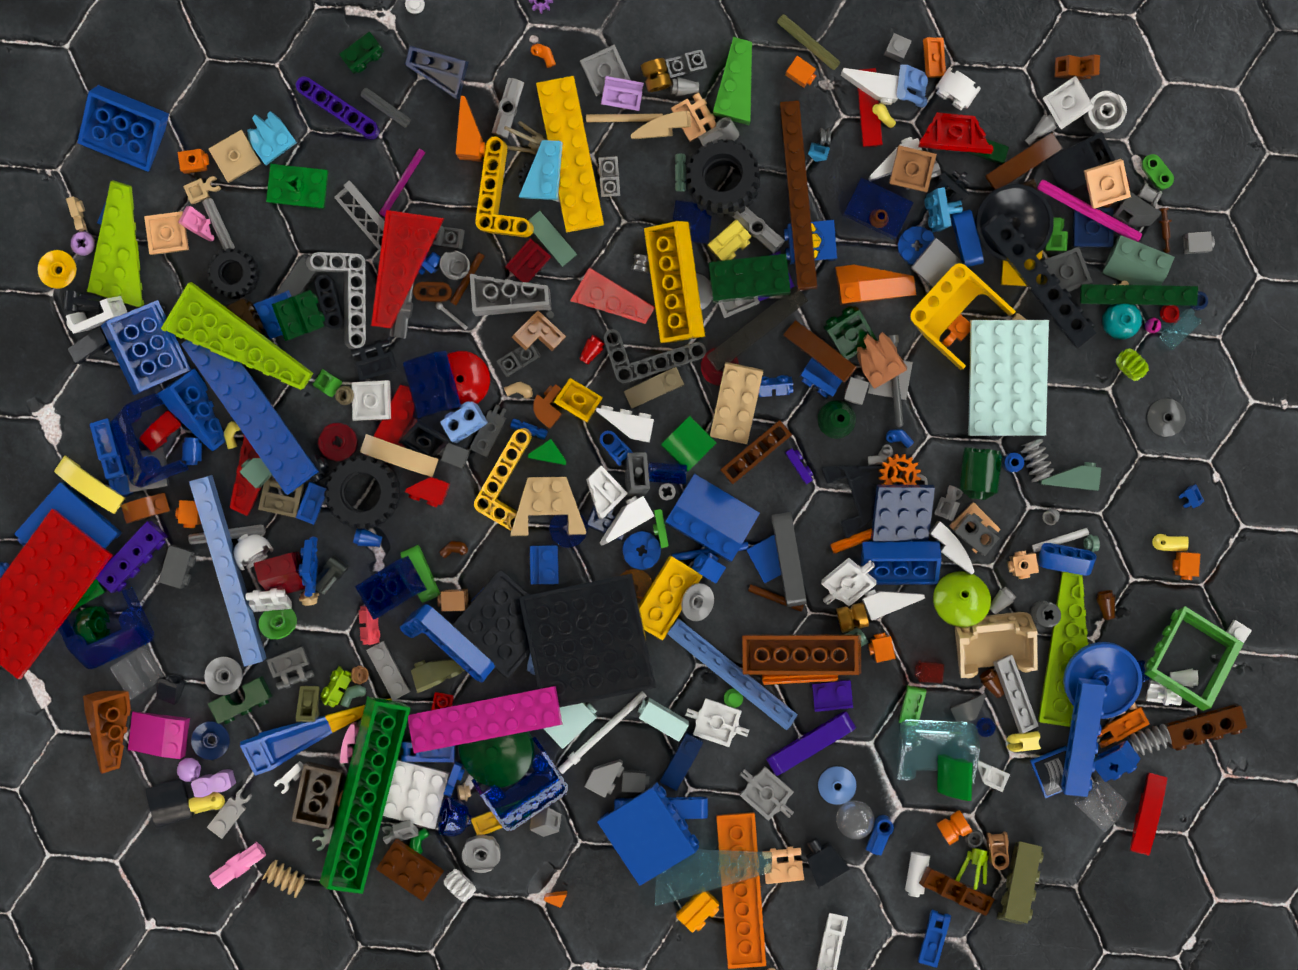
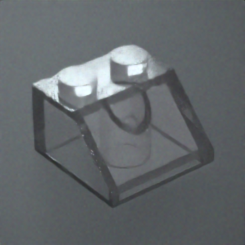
(1102, 805)

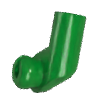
(415, 842)

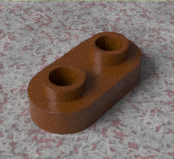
(433, 290)

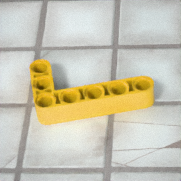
(495, 194)
(500, 480)

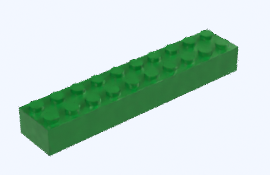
(364, 795)

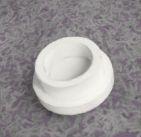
(415, 6)

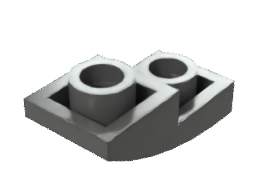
(685, 64)
(449, 237)
(518, 359)

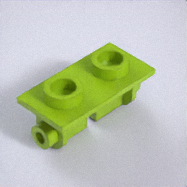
(331, 693)

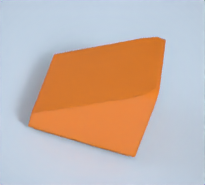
(555, 898)

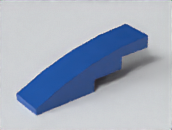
(110, 457)

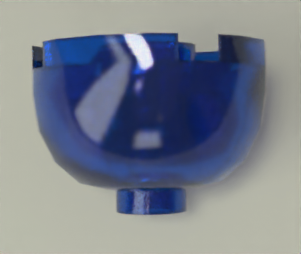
(454, 817)

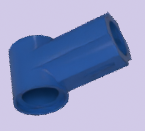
(879, 836)

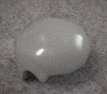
(454, 265)

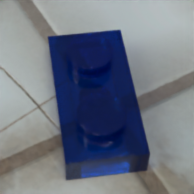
(667, 473)

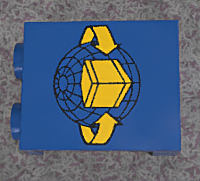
(823, 241)

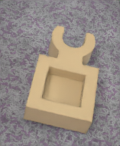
(199, 190)
(76, 209)

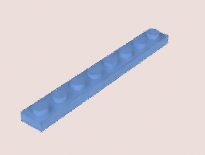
(732, 674)

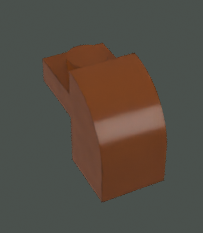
(1081, 67)
(544, 410)
(145, 507)

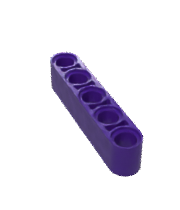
(332, 100)
(811, 743)

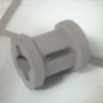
(1149, 194)
(668, 497)

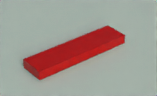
(869, 121)

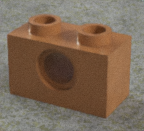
(453, 600)

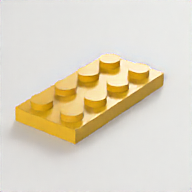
(664, 597)

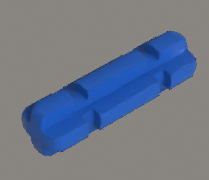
(540, 433)

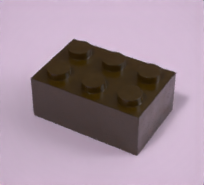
(318, 795)

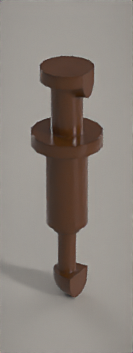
(1165, 228)

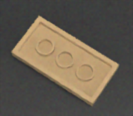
(736, 403)

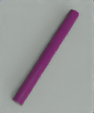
(402, 182)

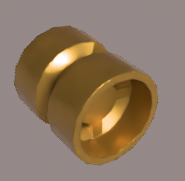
(656, 68)
(852, 617)

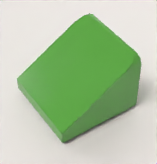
(327, 383)

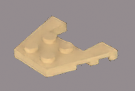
(547, 497)

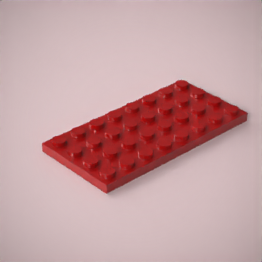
(44, 588)

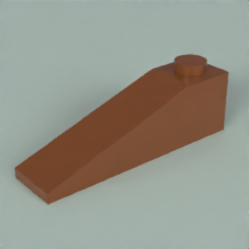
(107, 721)

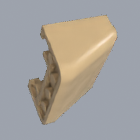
(994, 639)

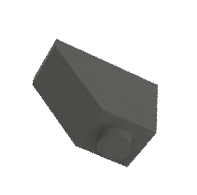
(637, 474)

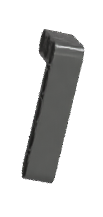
(650, 362)

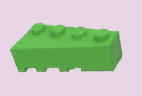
(735, 87)

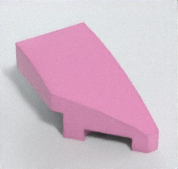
(196, 223)

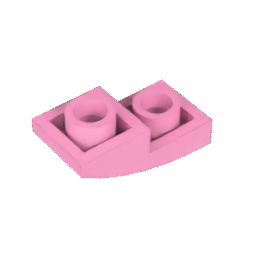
(350, 738)

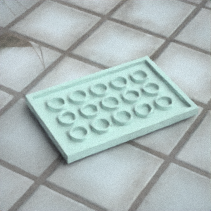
(1008, 377)

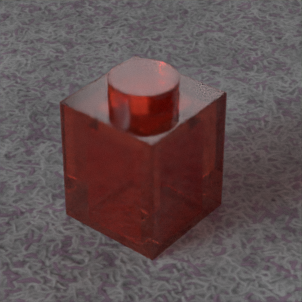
(929, 672)

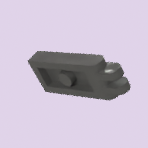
(489, 433)

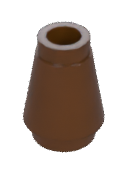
(875, 221)
(1106, 603)
(992, 682)

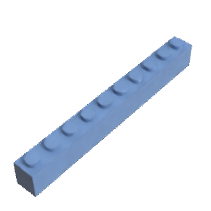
(227, 570)

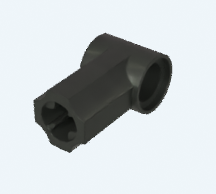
(332, 571)

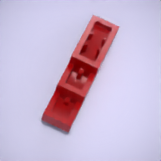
(1148, 814)

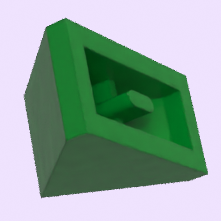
(548, 452)

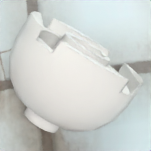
(251, 550)

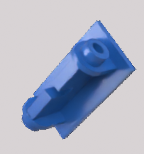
(782, 385)

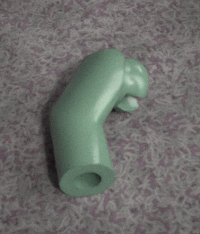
(352, 692)

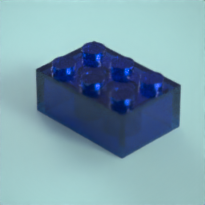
(869, 197)
(431, 384)
(390, 587)

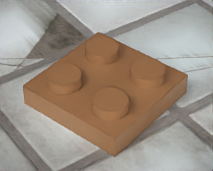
(912, 168)

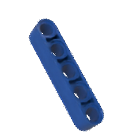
(686, 806)

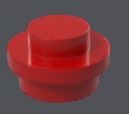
(1169, 313)

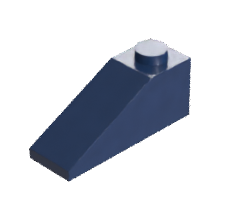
(681, 760)

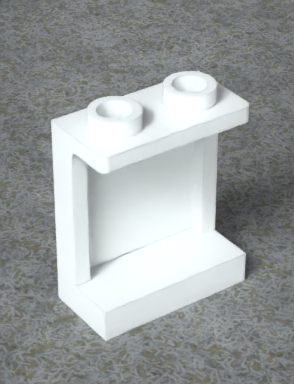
(112, 308)

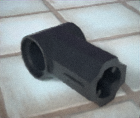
(79, 302)

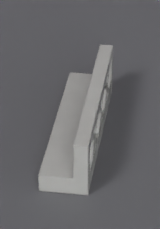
(357, 196)

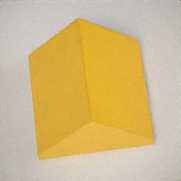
(578, 400)

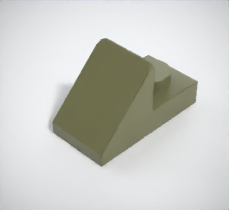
(308, 704)

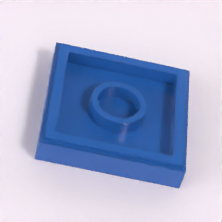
(766, 559)

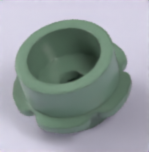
(1091, 543)

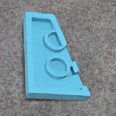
(544, 173)

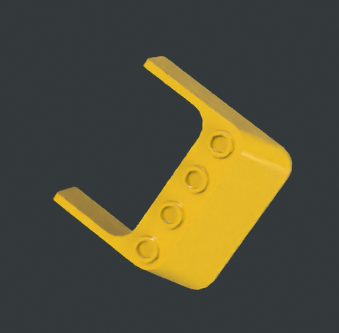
(946, 303)

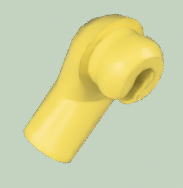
(883, 114)
(229, 434)

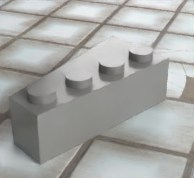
(505, 296)

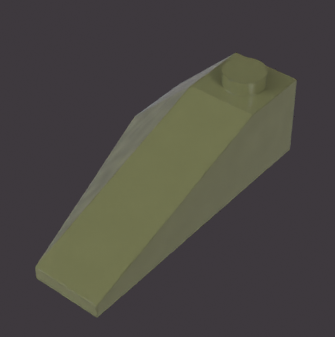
(434, 672)

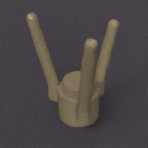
(534, 143)

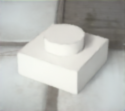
(1238, 631)

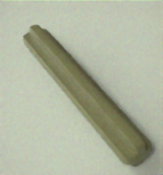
(808, 42)

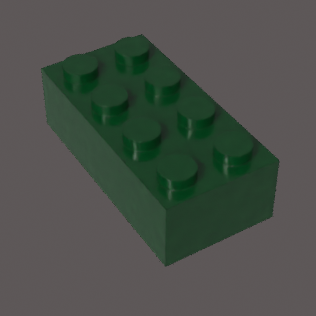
(749, 278)

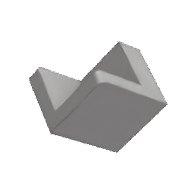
(546, 822)

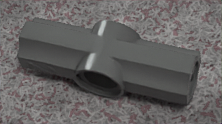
(401, 323)

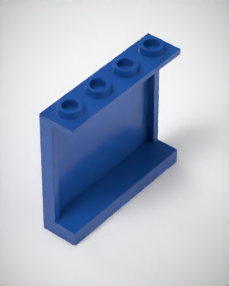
(76, 510)
(649, 834)

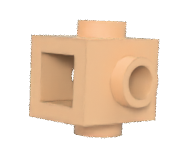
(1030, 564)

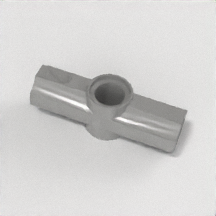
(510, 96)
(766, 236)

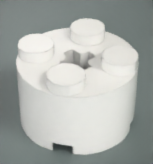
(957, 88)
(1108, 102)

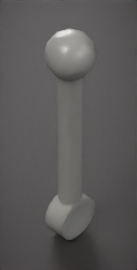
(439, 305)

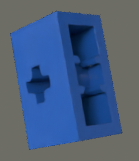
(1116, 761)

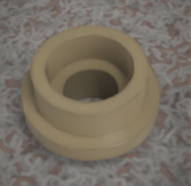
(340, 395)

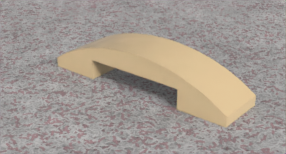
(399, 455)

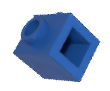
(708, 566)

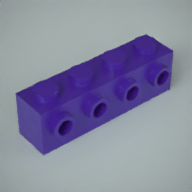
(131, 557)

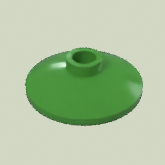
(271, 619)

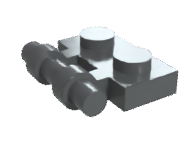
(288, 662)

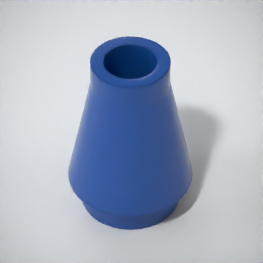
(366, 538)

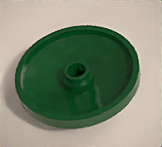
(498, 759)

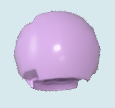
(89, 241)
(188, 769)

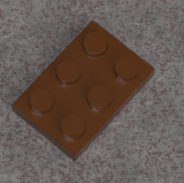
(409, 869)

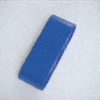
(967, 238)
(1066, 559)

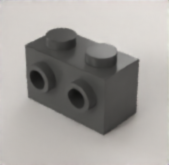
(177, 567)

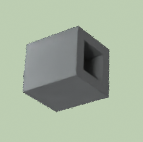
(455, 455)
(634, 781)

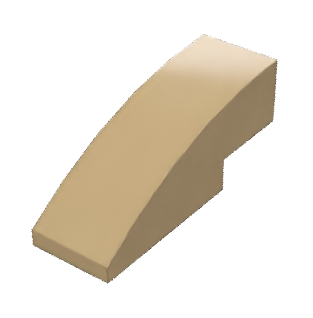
(663, 125)

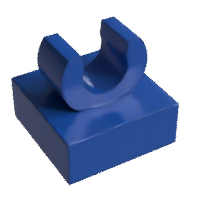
(1193, 495)

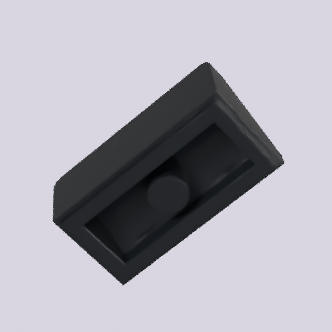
(88, 346)

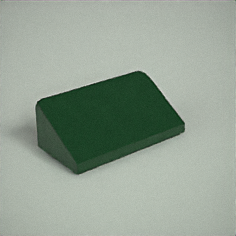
(998, 155)

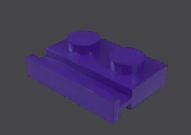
(832, 695)

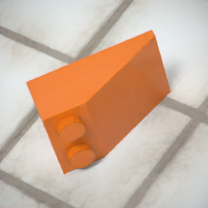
(469, 140)

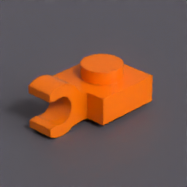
(958, 329)

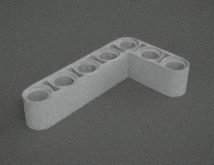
(349, 291)

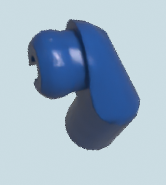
(899, 435)

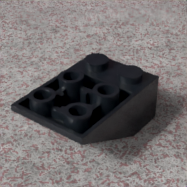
(1070, 164)

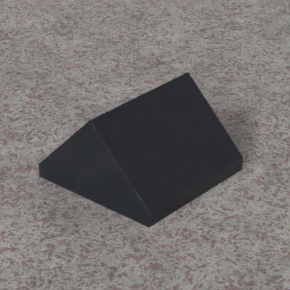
(423, 438)

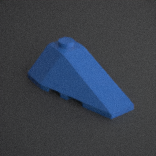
(191, 405)

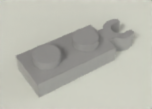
(228, 814)

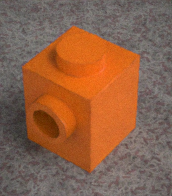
(801, 72)
(193, 161)
(187, 514)
(1186, 565)
(881, 647)

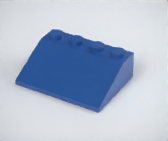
(122, 127)
(143, 349)
(712, 518)

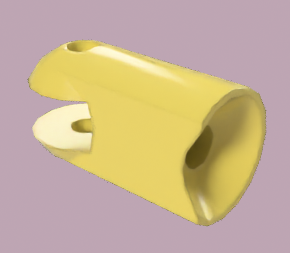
(1170, 543)
(1024, 742)
(202, 804)

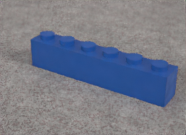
(1083, 737)

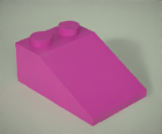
(159, 734)

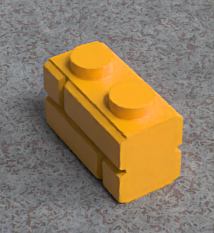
(698, 910)

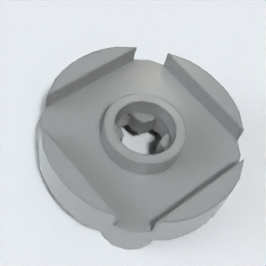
(477, 843)

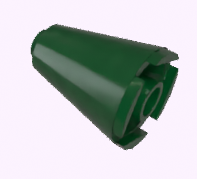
(828, 419)

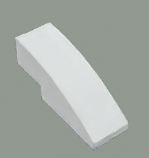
(952, 547)

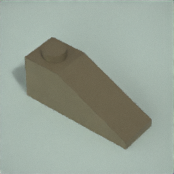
(654, 387)

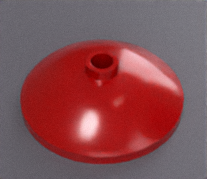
(475, 374)

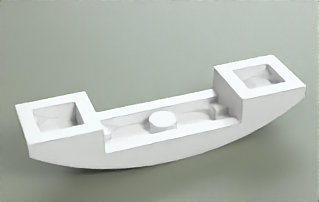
(832, 942)

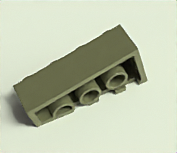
(1021, 883)

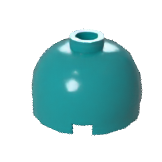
(1122, 321)

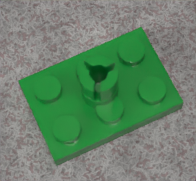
(297, 186)

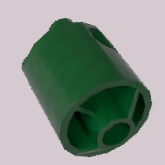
(980, 473)

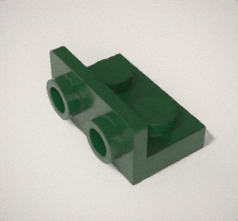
(361, 53)

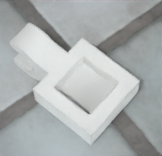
(293, 774)

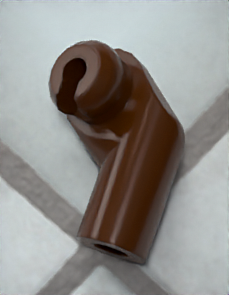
(454, 546)

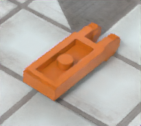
(1124, 726)

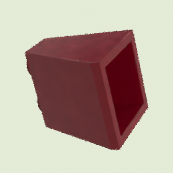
(280, 572)

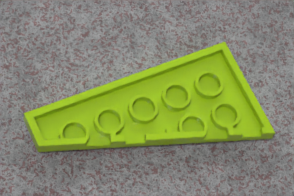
(117, 254)

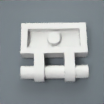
(268, 600)

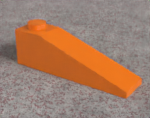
(868, 284)

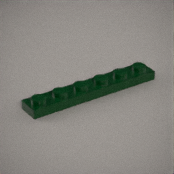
(1138, 294)

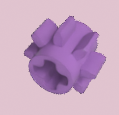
(540, 6)

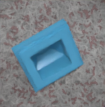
(818, 152)

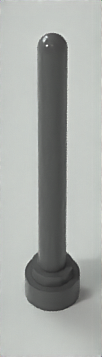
(896, 390)

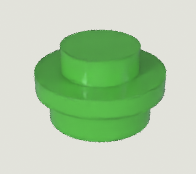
(733, 698)

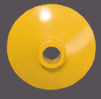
(48, 265)

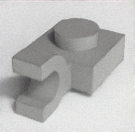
(948, 506)
(400, 831)

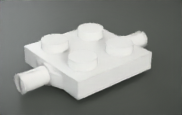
(848, 582)
(717, 722)

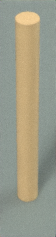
(621, 117)

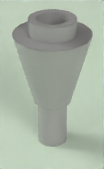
(1044, 126)

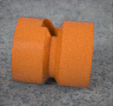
(953, 828)

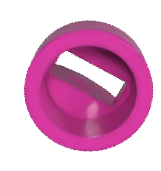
(1149, 324)

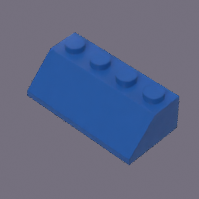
(903, 562)

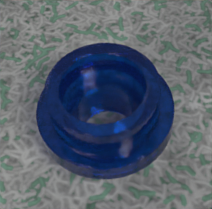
(991, 729)

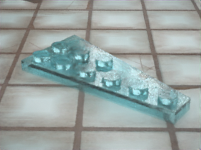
(709, 871)

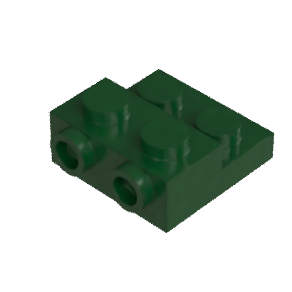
(298, 315)
(848, 331)

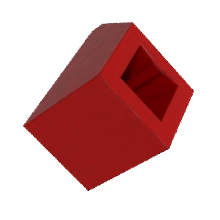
(430, 489)

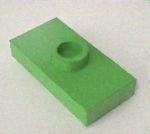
(659, 528)
(912, 703)

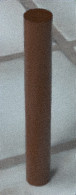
(466, 280)
(771, 596)

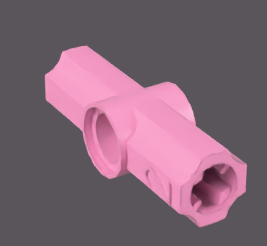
(237, 865)

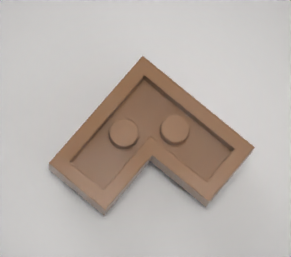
(538, 328)

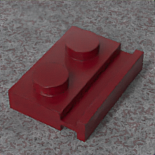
(528, 261)

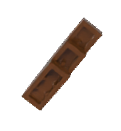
(1024, 161)
(820, 351)
(956, 891)

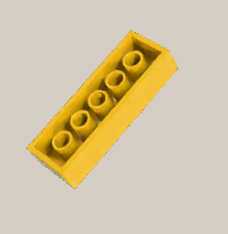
(674, 282)

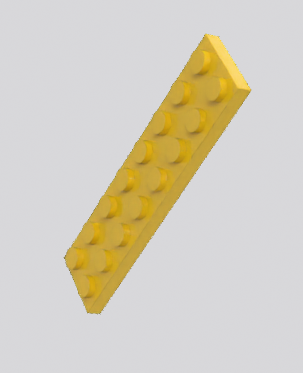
(577, 181)

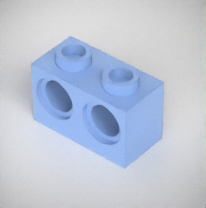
(466, 427)

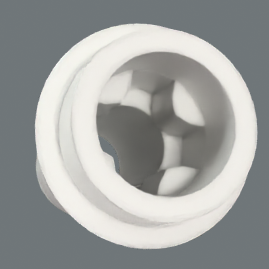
(1185, 677)

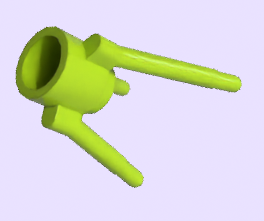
(979, 858)

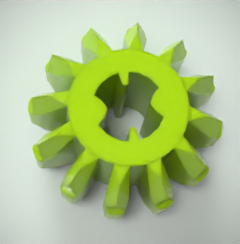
(1132, 364)

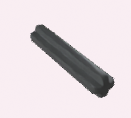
(385, 107)

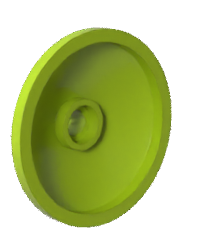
(954, 607)

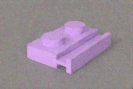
(622, 93)

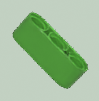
(422, 568)

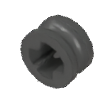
(825, 136)

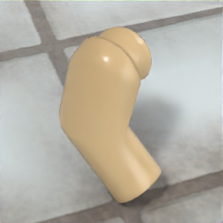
(520, 388)

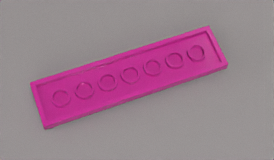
(485, 719)

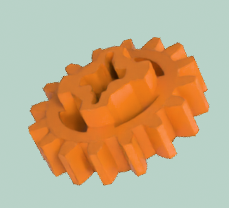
(894, 467)

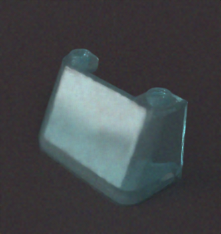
(924, 740)

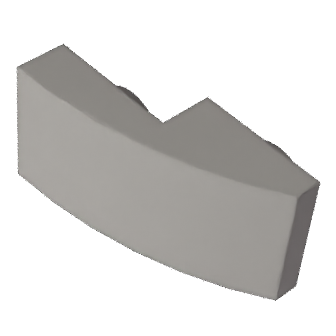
(609, 176)

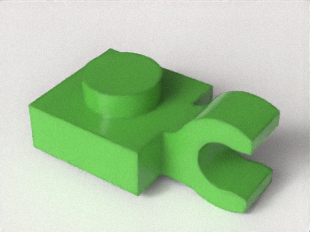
(1059, 238)

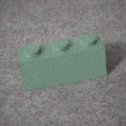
(1137, 263)

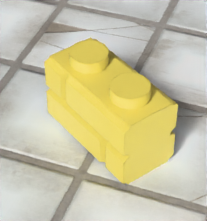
(729, 241)

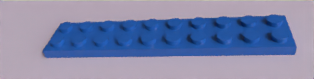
(254, 417)

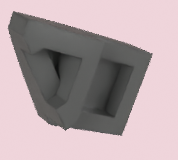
(968, 710)

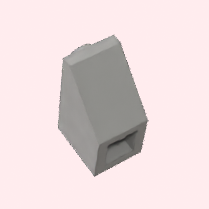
(602, 777)

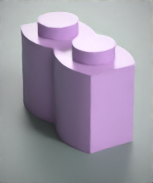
(211, 783)

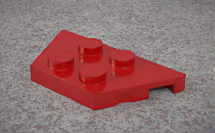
(956, 134)

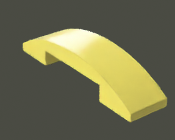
(89, 485)

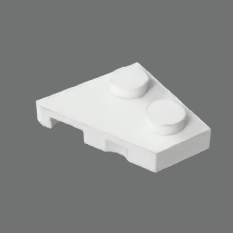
(604, 491)

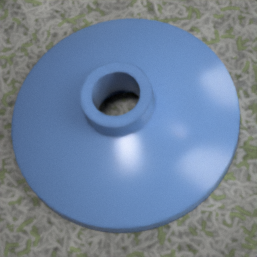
(837, 775)

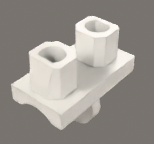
(1159, 693)

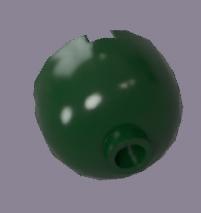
(91, 624)

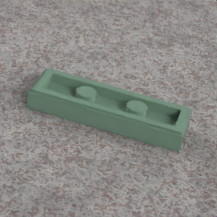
(552, 239)

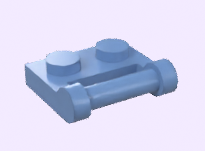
(915, 80)

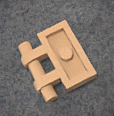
(697, 125)
(785, 871)

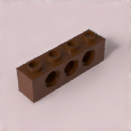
(756, 452)
(1235, 724)

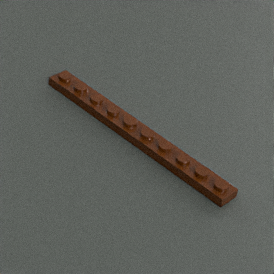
(798, 195)

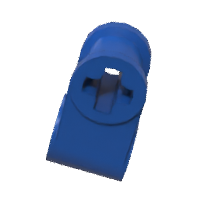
(615, 448)

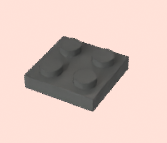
(1069, 269)

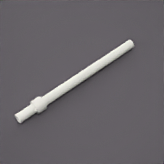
(575, 757)

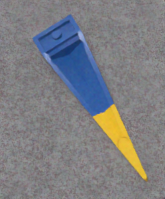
(280, 744)

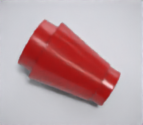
(591, 349)

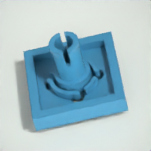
(940, 210)

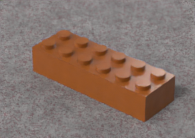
(801, 654)

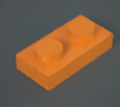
(934, 57)

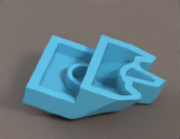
(270, 137)

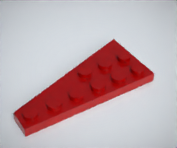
(403, 251)

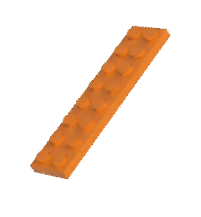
(742, 899)

